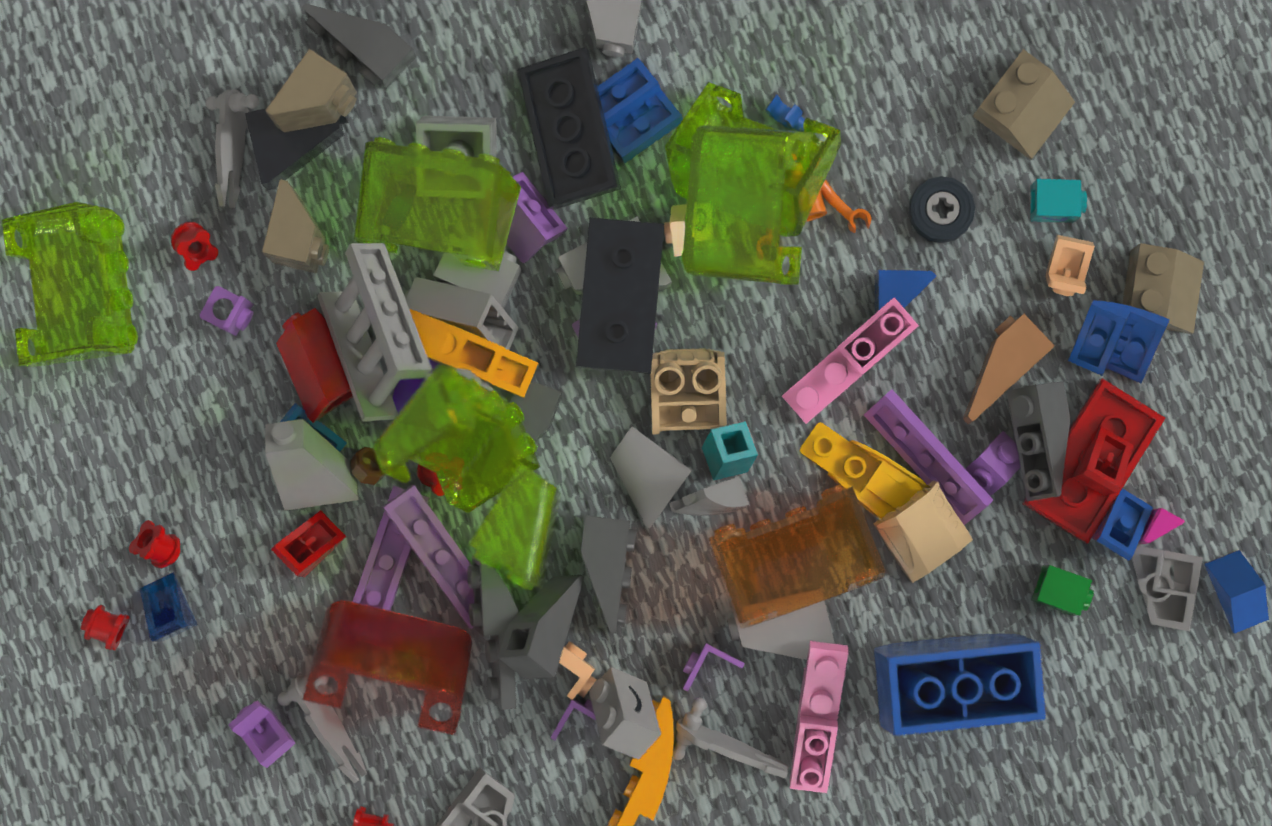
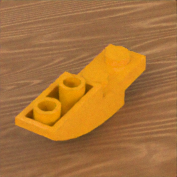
(468, 351)
(648, 789)

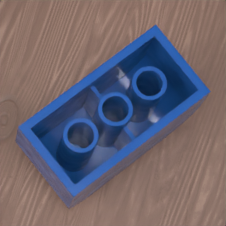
(959, 683)

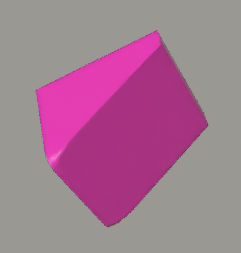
(1158, 524)

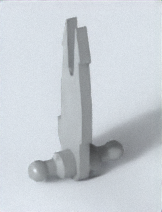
(230, 140)
(325, 726)
(692, 732)

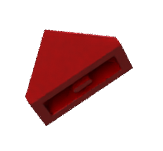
(1104, 463)
(309, 544)

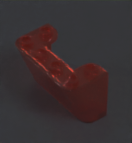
(395, 651)

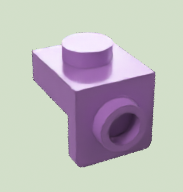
(995, 464)
(262, 733)

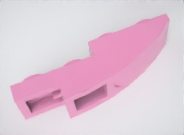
(850, 360)
(818, 716)

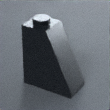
(285, 153)

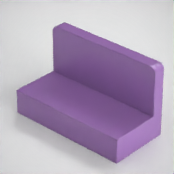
(532, 222)

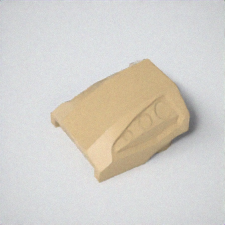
(688, 400)
(923, 532)

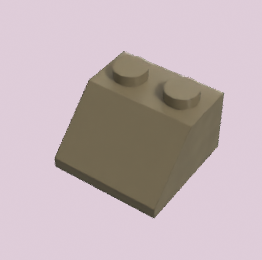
(312, 95)
(1025, 105)
(293, 234)
(1164, 284)

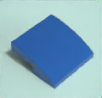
(636, 110)
(1118, 339)

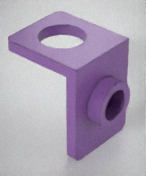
(239, 316)
(696, 660)
(586, 708)

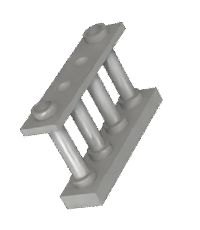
(392, 324)

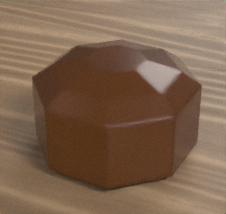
(366, 466)

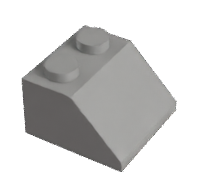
(463, 134)

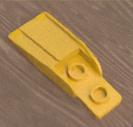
(876, 479)

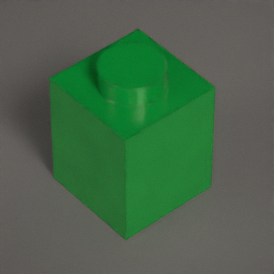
(1063, 590)

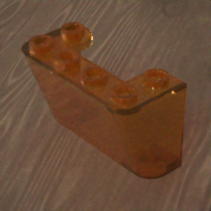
(797, 558)

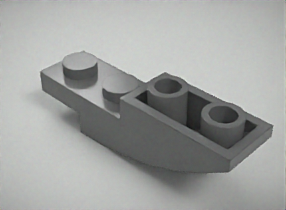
(490, 615)

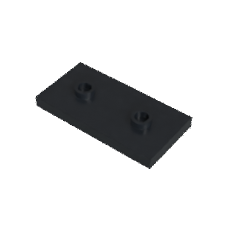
(569, 128)
(620, 295)

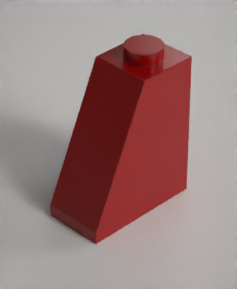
(313, 364)

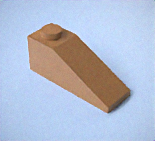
(1007, 360)

